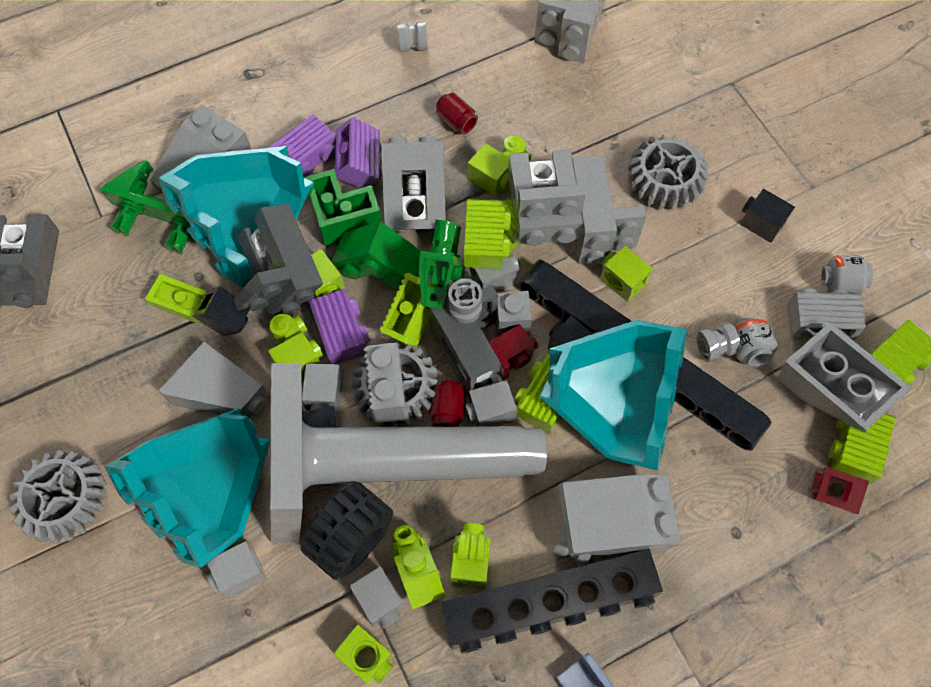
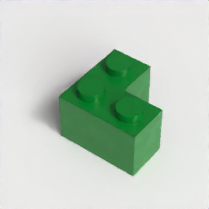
(341, 211)
(376, 252)

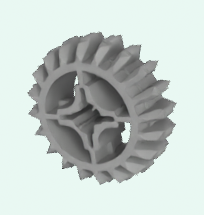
(664, 182)
(423, 384)
(57, 477)

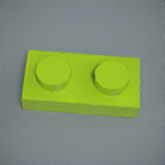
(175, 297)

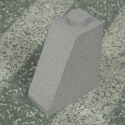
(214, 385)

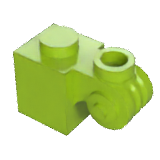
(490, 167)
(293, 343)
(470, 556)
(416, 567)

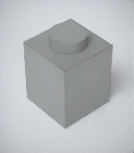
(498, 278)
(513, 310)
(322, 386)
(491, 405)
(235, 570)
(378, 598)

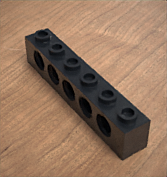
(635, 568)

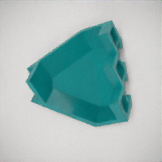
(224, 194)
(619, 388)
(195, 483)

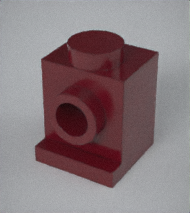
(513, 349)
(852, 489)

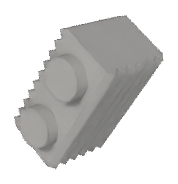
(814, 310)
(385, 383)

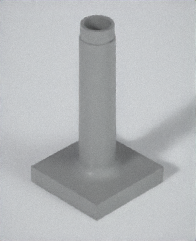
(379, 454)

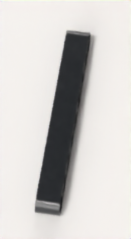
(696, 389)

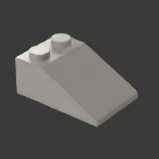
(200, 134)
(842, 379)
(619, 515)

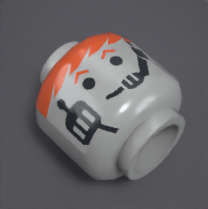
(847, 273)
(756, 342)

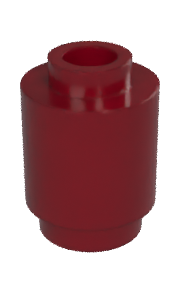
(456, 113)
(448, 404)

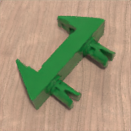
(128, 193)
(440, 263)

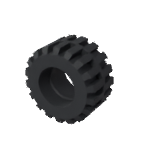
(346, 530)

